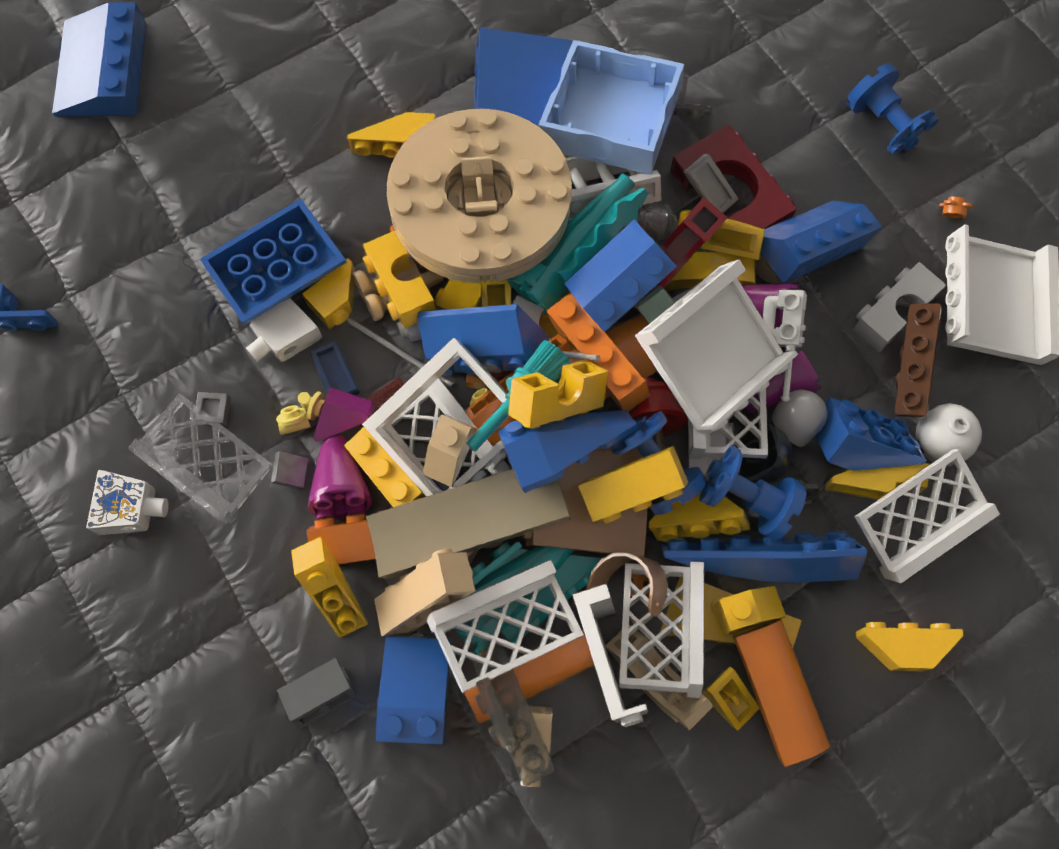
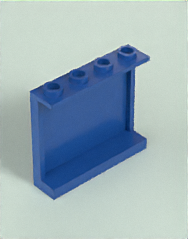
(517, 71)

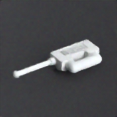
(792, 326)

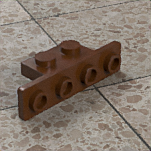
(917, 360)

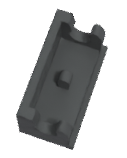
(317, 693)

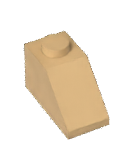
(447, 449)

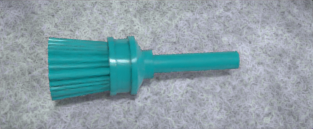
(546, 361)

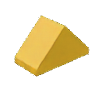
(731, 698)

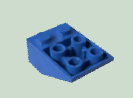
(866, 439)

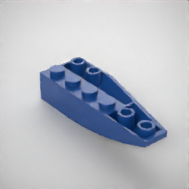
(780, 560)

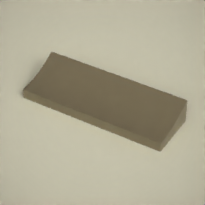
(462, 520)

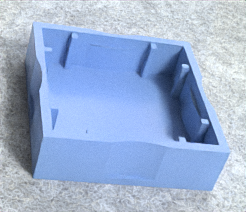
(612, 106)

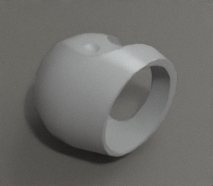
(800, 416)

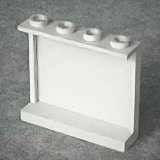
(1002, 298)
(714, 349)
(592, 606)

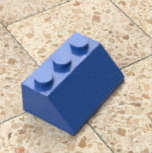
(619, 275)

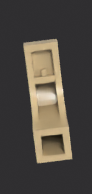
(674, 704)

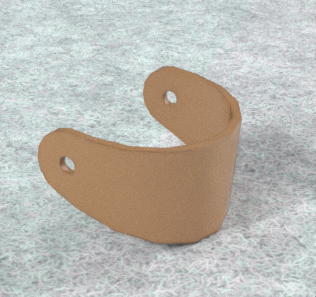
(658, 583)

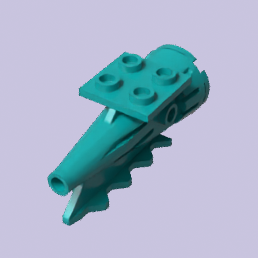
(581, 241)
(510, 561)

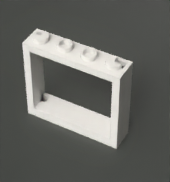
(409, 393)

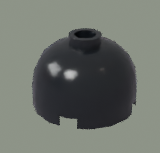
(778, 459)

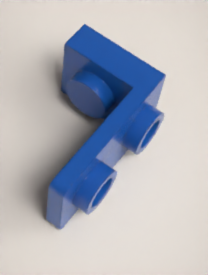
(12, 319)

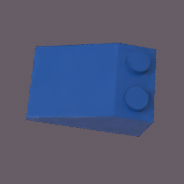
(413, 691)

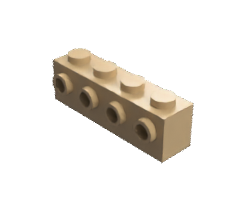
(426, 589)

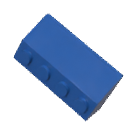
(817, 238)
(495, 335)

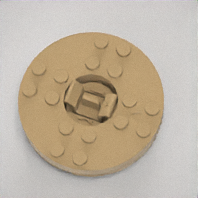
(479, 195)

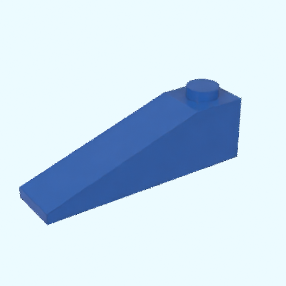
(544, 451)

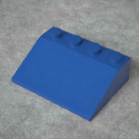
(101, 62)
(272, 261)

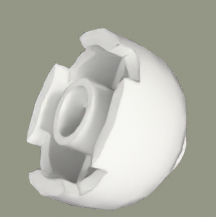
(948, 429)

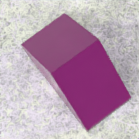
(341, 413)

